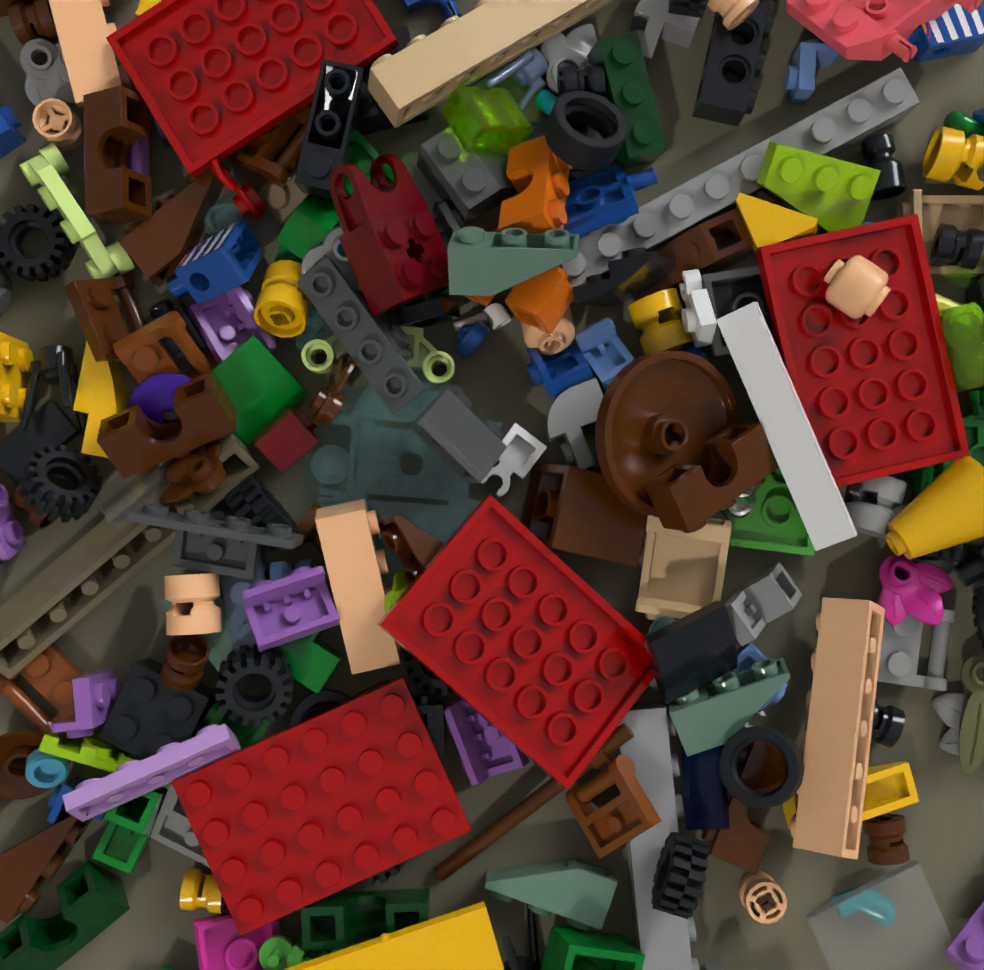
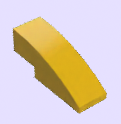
(99, 396)
(886, 790)

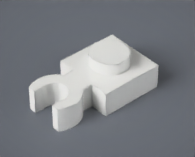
(698, 315)
(517, 458)

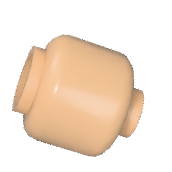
(856, 286)
(554, 343)

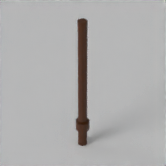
(525, 809)

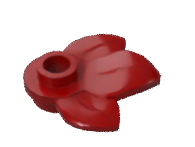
(247, 199)

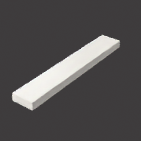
(786, 426)

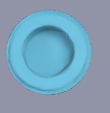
(46, 769)

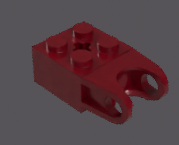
(388, 235)

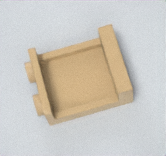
(932, 210)
(682, 568)

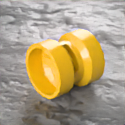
(200, 891)

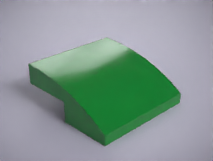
(257, 387)

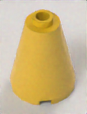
(943, 513)

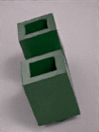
(632, 94)
(89, 904)
(361, 914)

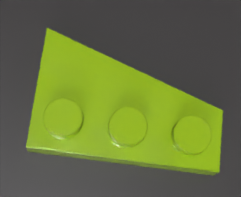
(819, 185)
(88, 751)

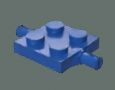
(604, 198)

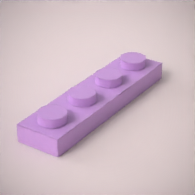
(143, 776)

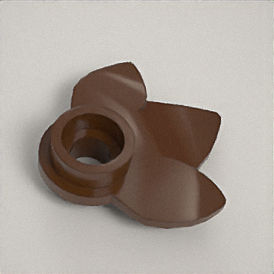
(328, 400)
(194, 473)

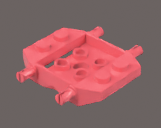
(870, 27)

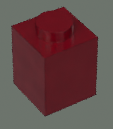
(286, 438)

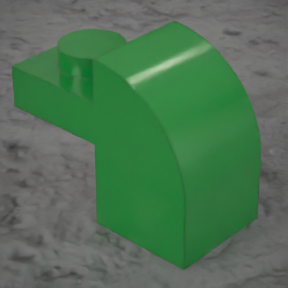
(306, 228)
(311, 660)
(128, 831)

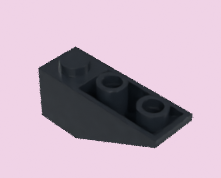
(329, 127)

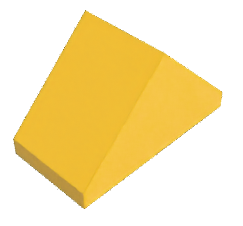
(772, 223)

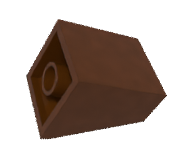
(582, 515)

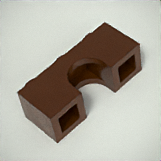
(112, 125)
(140, 444)
(738, 463)
(744, 844)

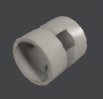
(872, 518)

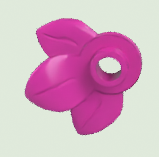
(916, 594)

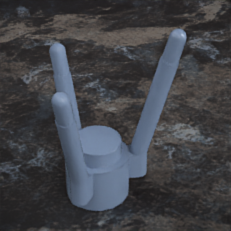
(522, 72)

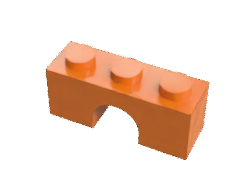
(541, 188)
(538, 300)

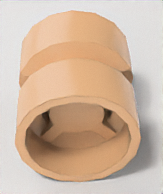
(192, 604)

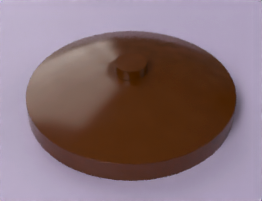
(658, 417)

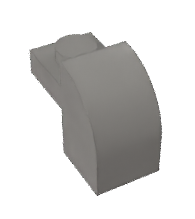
(655, 23)
(567, 417)
(760, 602)

